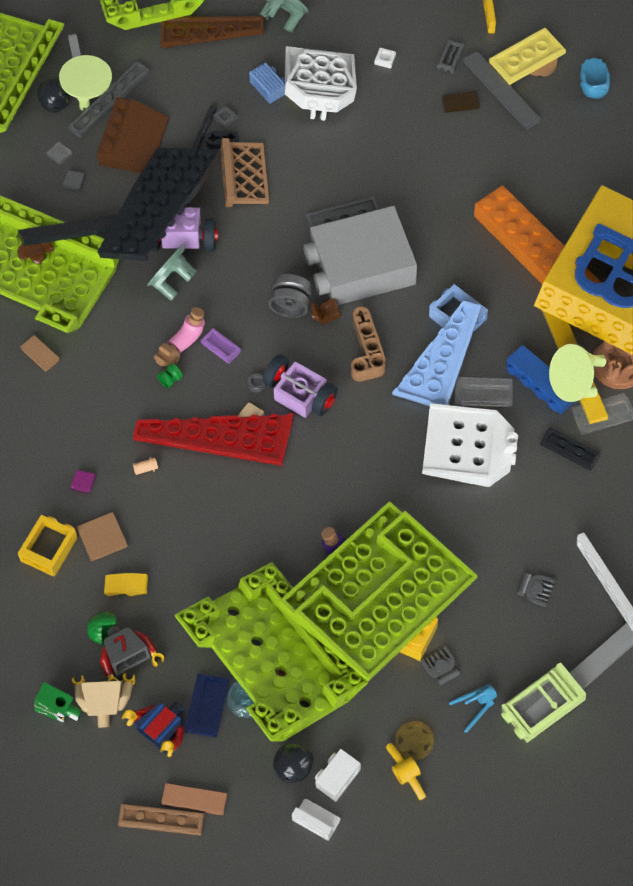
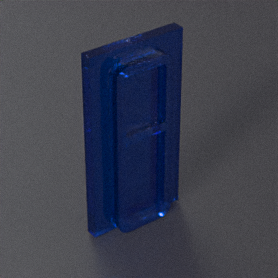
(207, 705)

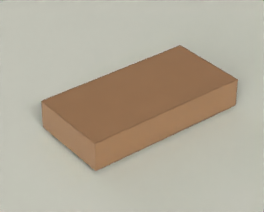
(39, 353)

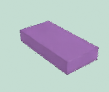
(221, 346)

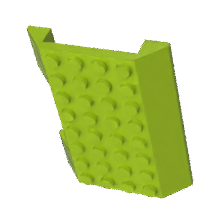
(22, 54)
(67, 279)

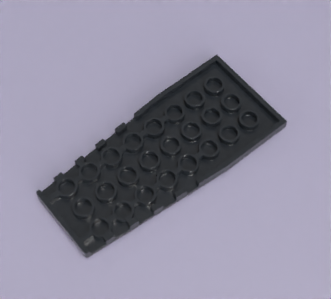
(155, 199)

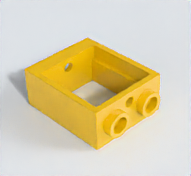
(39, 562)

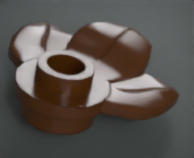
(34, 252)

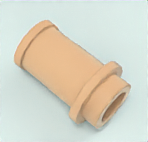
(145, 466)

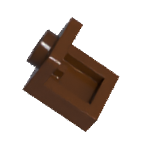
(326, 312)

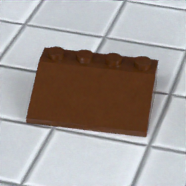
(131, 136)

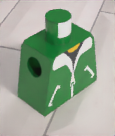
(50, 698)

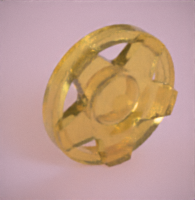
(414, 740)

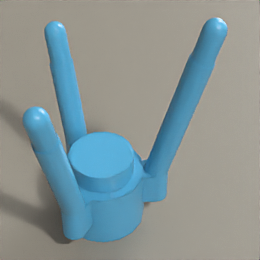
(483, 695)

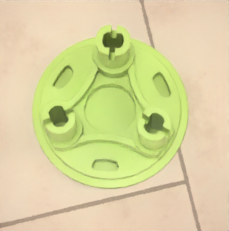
(85, 78)
(573, 372)

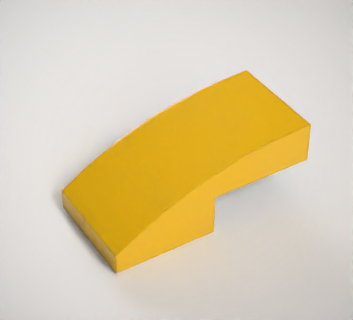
(126, 583)

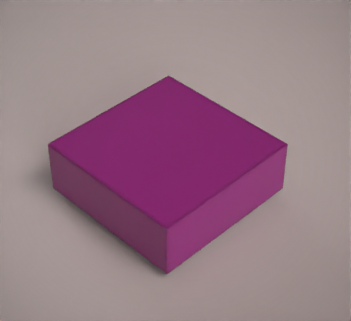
(83, 481)

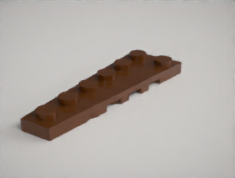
(208, 28)

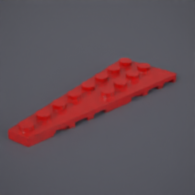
(246, 438)

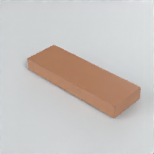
(194, 799)

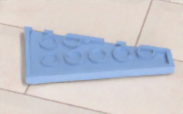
(439, 365)

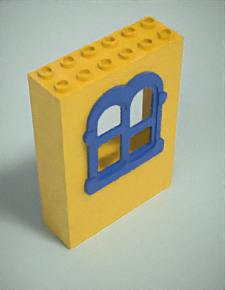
(568, 294)

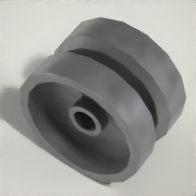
(290, 295)

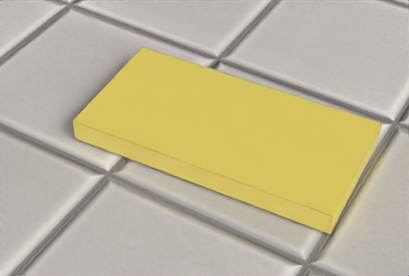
(527, 56)

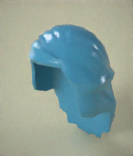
(594, 78)

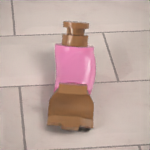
(185, 337)

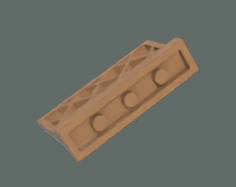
(229, 171)

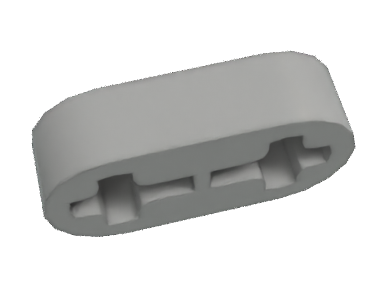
(73, 41)

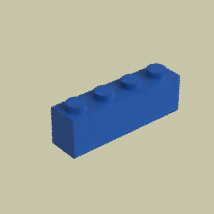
(535, 375)

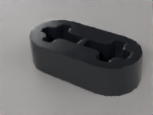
(218, 135)

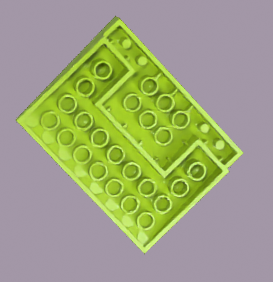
(378, 590)

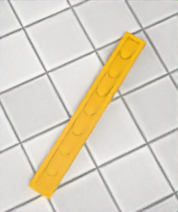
(562, 336)

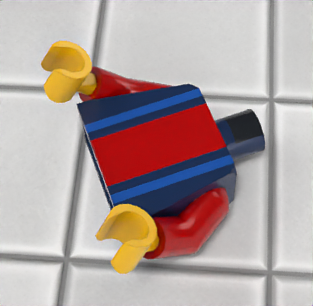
(159, 725)

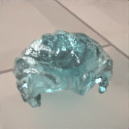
(238, 700)

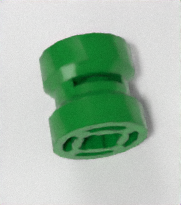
(169, 375)

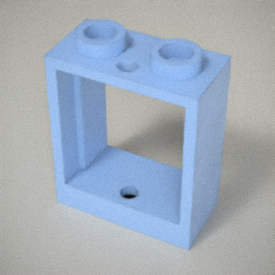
(441, 318)

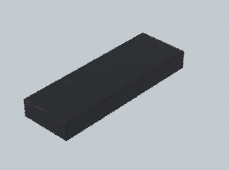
(570, 449)

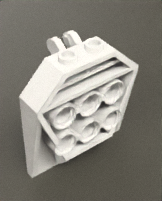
(319, 79)
(497, 439)

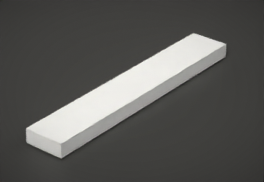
(606, 578)

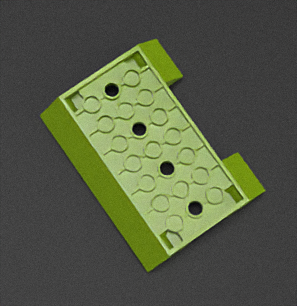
(310, 667)

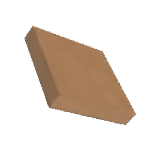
(102, 536)

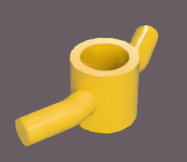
(406, 770)

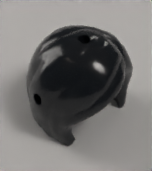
(52, 96)
(292, 763)

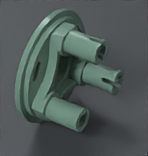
(295, 8)
(175, 263)

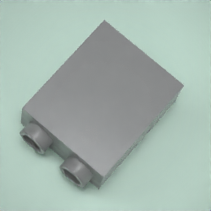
(361, 256)

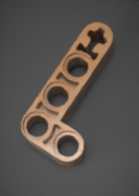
(367, 342)

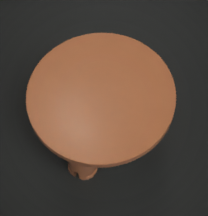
(618, 367)

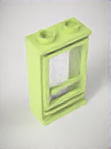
(543, 703)

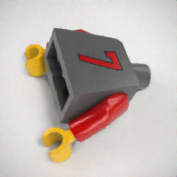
(125, 650)

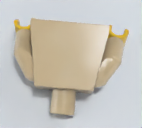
(103, 697)

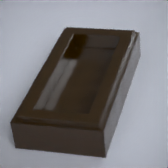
(460, 101)

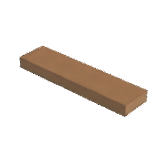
(161, 819)

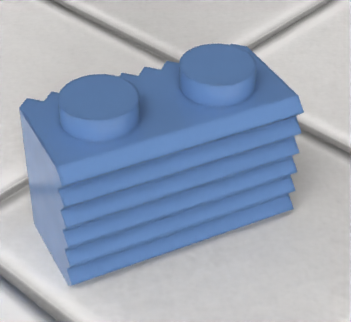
(267, 82)

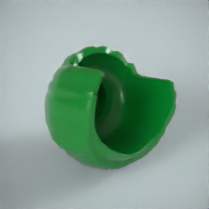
(99, 625)

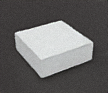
(385, 57)

